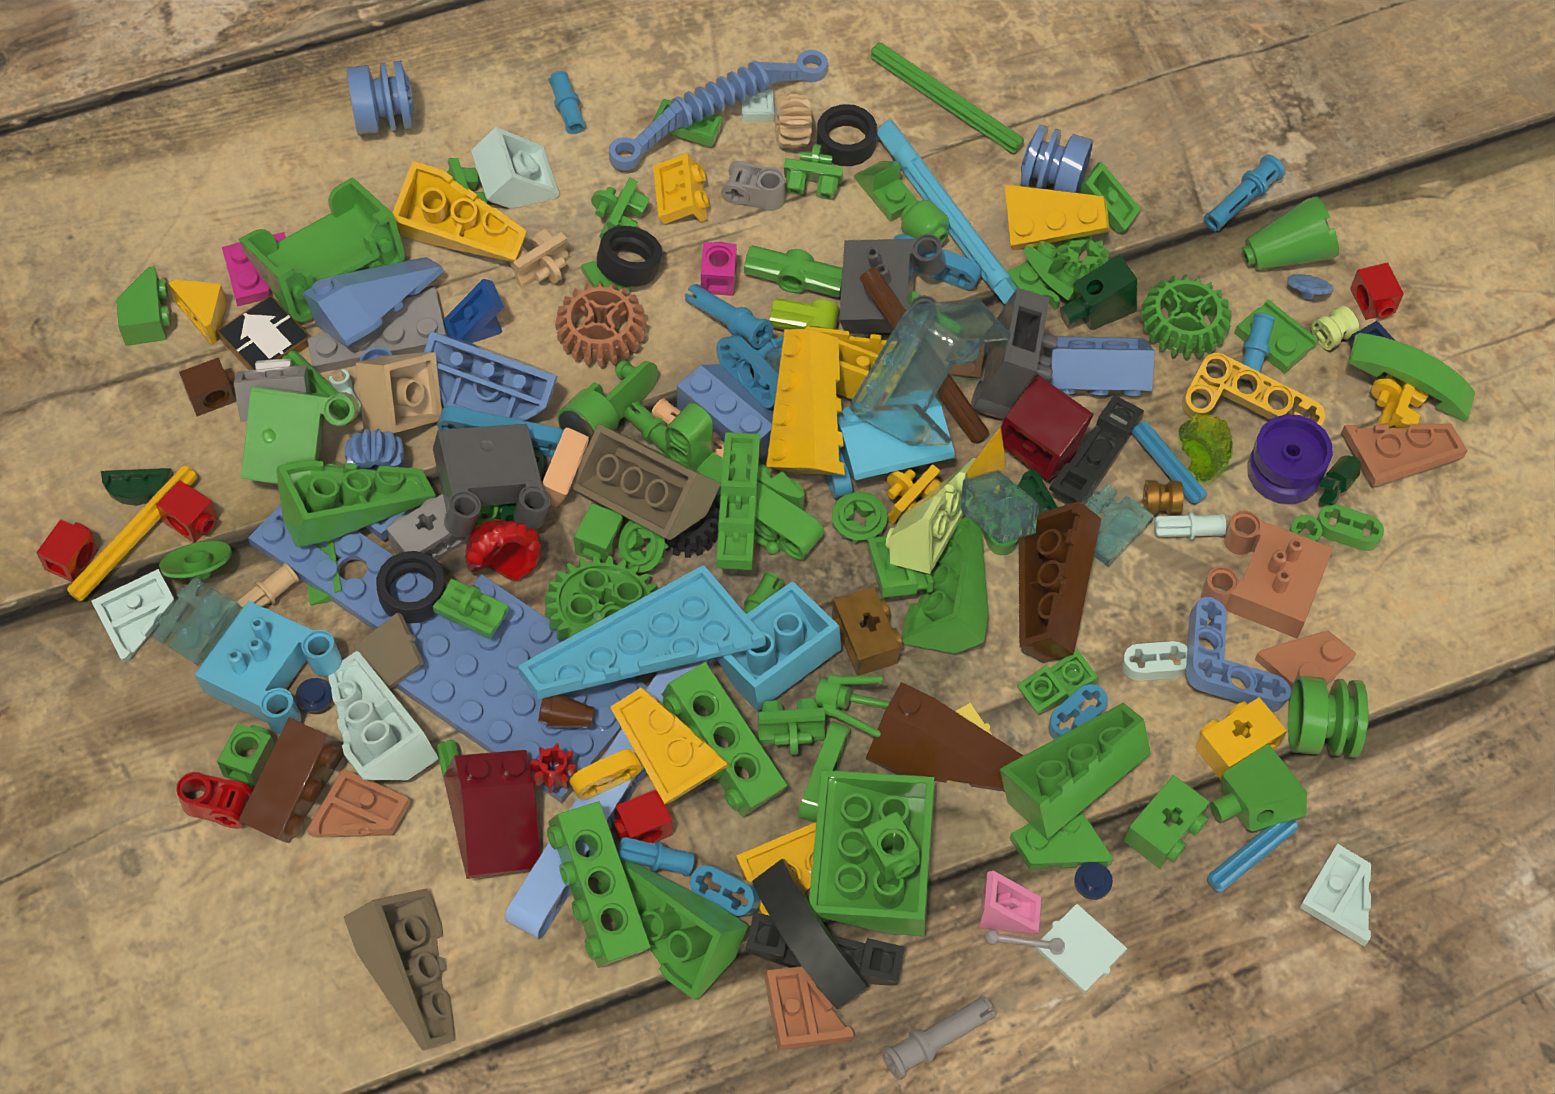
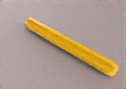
(126, 539)

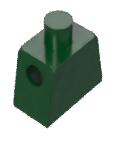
(1103, 295)

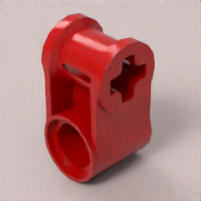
(221, 801)

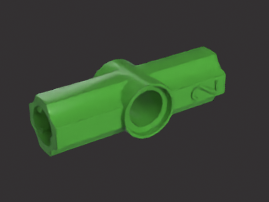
(794, 270)

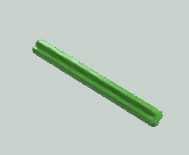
(947, 98)

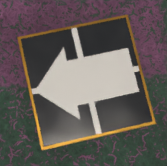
(263, 333)

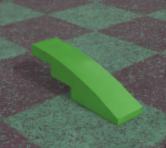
(738, 501)

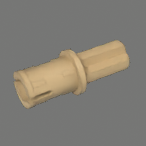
(271, 587)

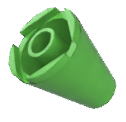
(1293, 238)

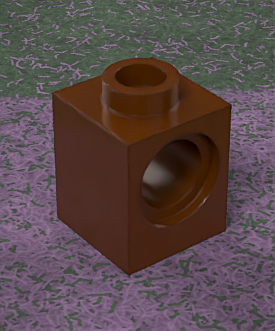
(208, 386)

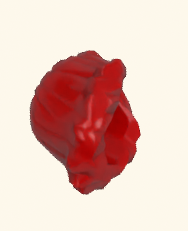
(504, 548)

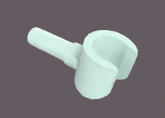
(345, 386)

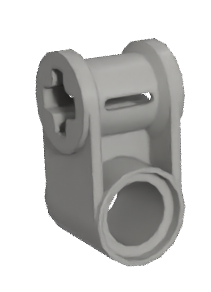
(756, 186)

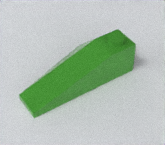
(334, 501)
(957, 609)
(685, 931)

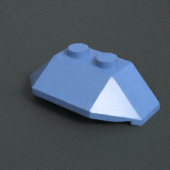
(489, 380)

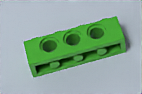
(723, 719)
(590, 826)

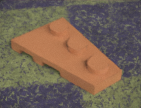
(1401, 452)

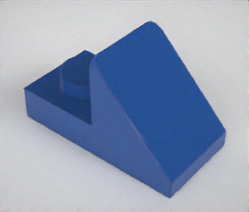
(476, 314)

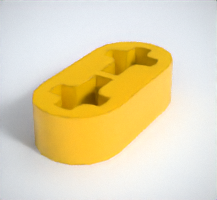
(605, 774)

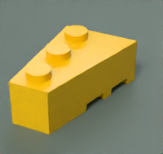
(855, 358)

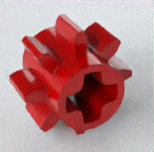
(548, 759)

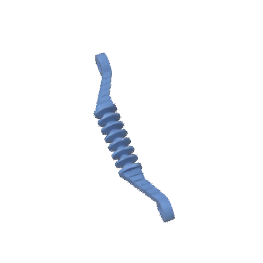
(715, 96)

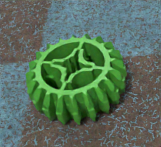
(1185, 326)

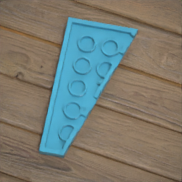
(663, 630)

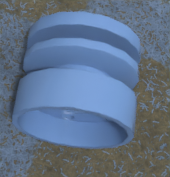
(379, 97)
(1055, 163)

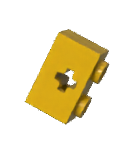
(1239, 735)

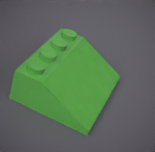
(845, 877)

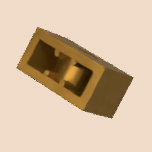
(867, 631)

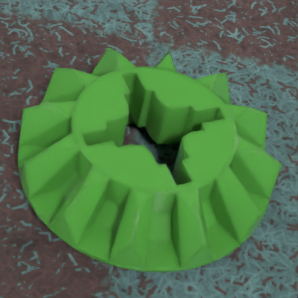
(1071, 249)
(865, 505)
(631, 540)

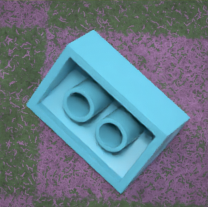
(874, 453)
(796, 643)

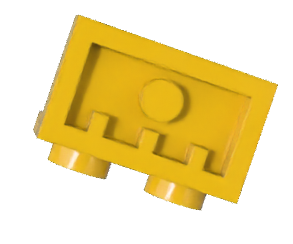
(680, 189)

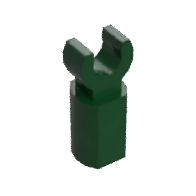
(1339, 478)

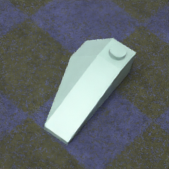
(375, 727)

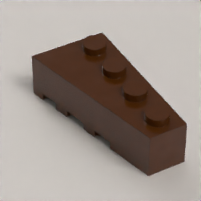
(1055, 580)

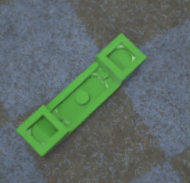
(1416, 368)

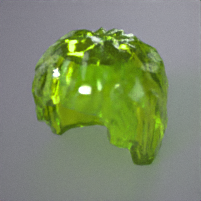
(1207, 444)

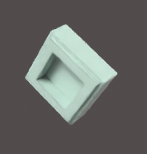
(758, 107)

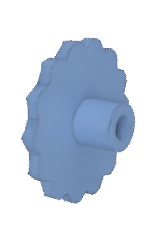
(1309, 285)

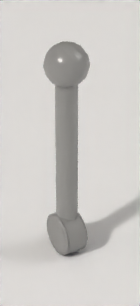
(1056, 945)

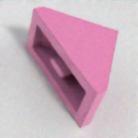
(1008, 906)

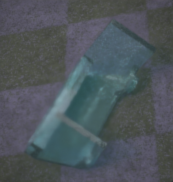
(916, 363)

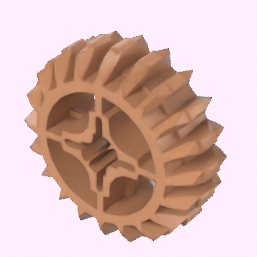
(597, 335)

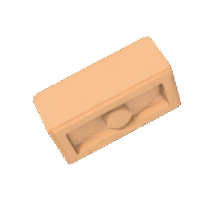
(564, 465)

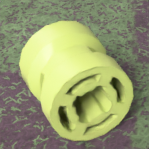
(1337, 326)

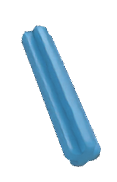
(1169, 462)
(1250, 855)

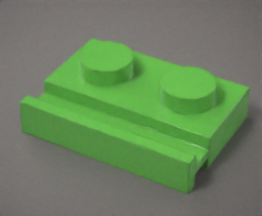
(1287, 341)
(891, 578)

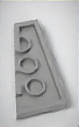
(400, 334)

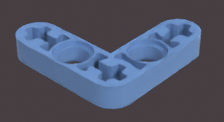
(1214, 663)

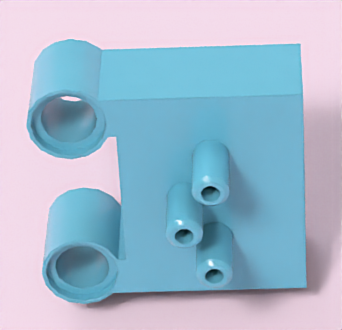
(261, 659)

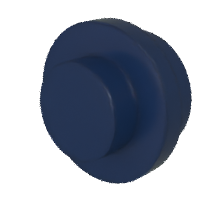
(314, 695)
(1093, 880)

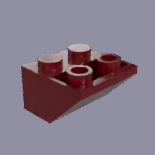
(1045, 428)

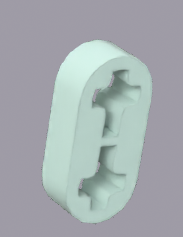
(1156, 661)

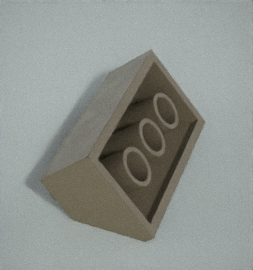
(643, 483)

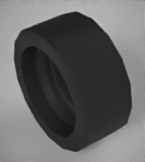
(847, 116)
(624, 271)
(408, 563)

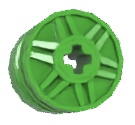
(1335, 716)

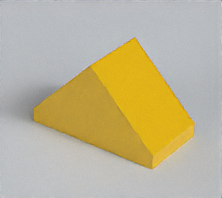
(202, 304)

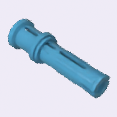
(1252, 185)
(738, 320)

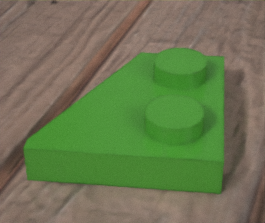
(1067, 848)

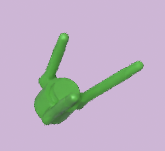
(833, 695)

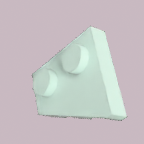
(133, 612)
(1342, 895)

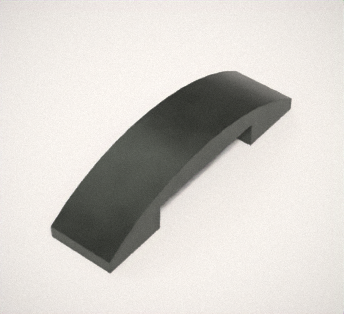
(1098, 451)
(807, 935)
(875, 960)

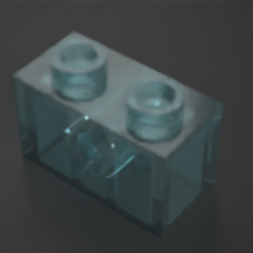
(999, 506)

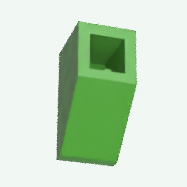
(142, 311)

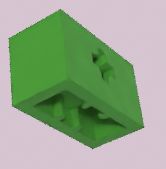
(1173, 804)

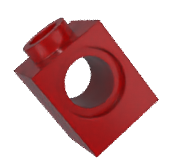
(1376, 291)
(187, 511)
(67, 550)
(643, 819)

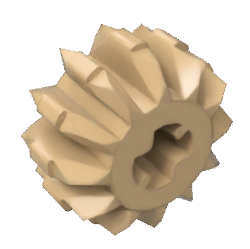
(793, 121)

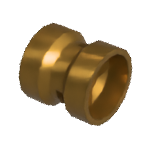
(1163, 497)

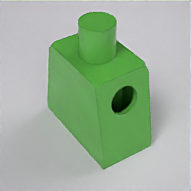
(1260, 792)

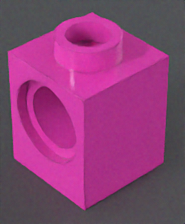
(719, 268)

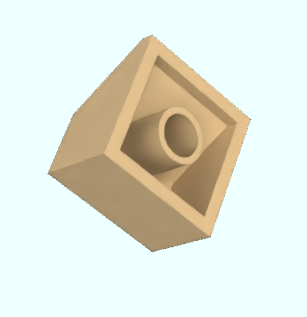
(399, 391)

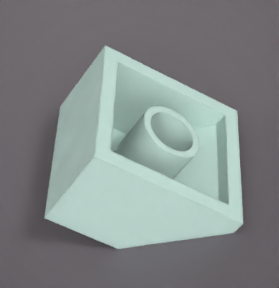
(513, 170)

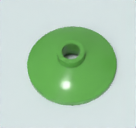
(195, 560)

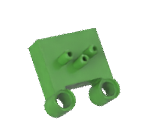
(287, 429)

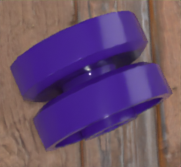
(1289, 459)

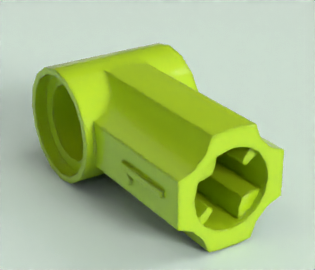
(798, 315)

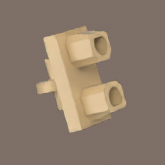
(542, 261)

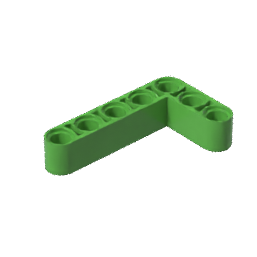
(777, 519)

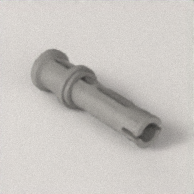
(922, 1044)

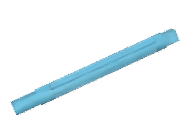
(959, 226)

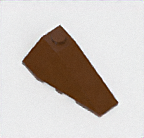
(937, 742)

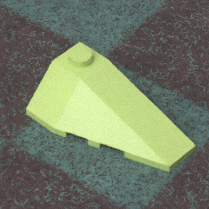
(928, 525)

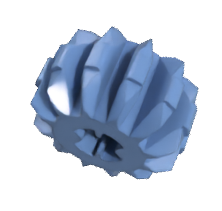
(374, 449)

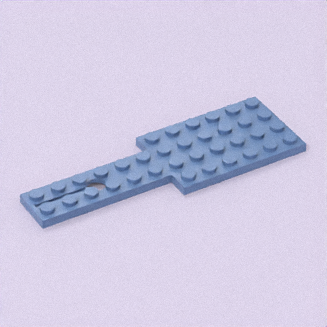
(464, 675)

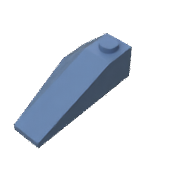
(354, 302)

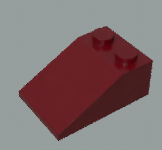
(494, 812)

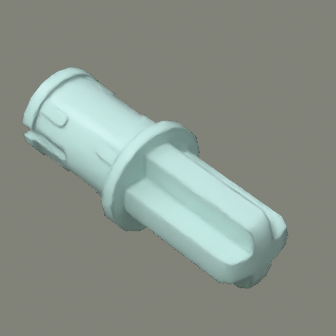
(1190, 525)

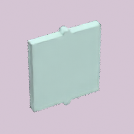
(1088, 948)

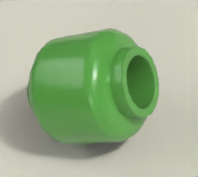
(924, 218)

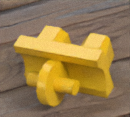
(1395, 398)
(902, 485)

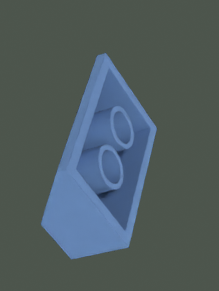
(1102, 365)
(727, 403)

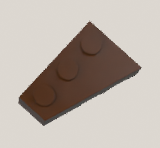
(291, 781)

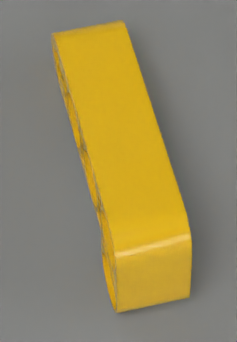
(1256, 401)

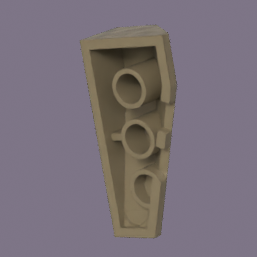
(400, 950)

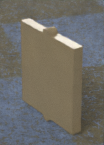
(391, 651)

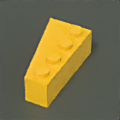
(806, 406)

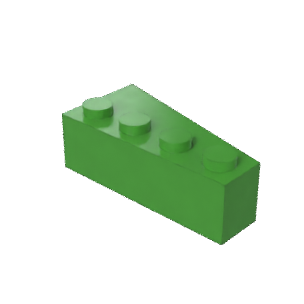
(1075, 769)

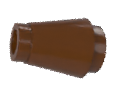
(565, 712)

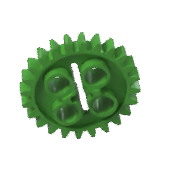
(594, 592)

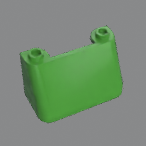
(350, 239)

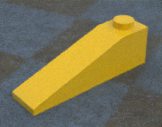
(447, 215)

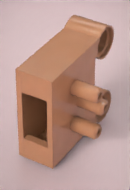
(1278, 578)

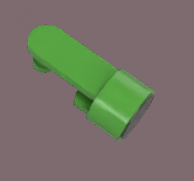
(592, 408)

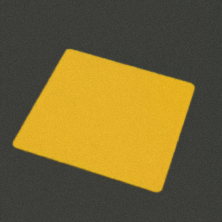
(990, 459)

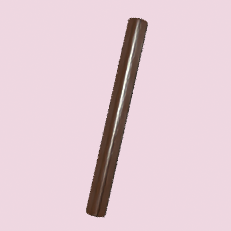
(949, 389)

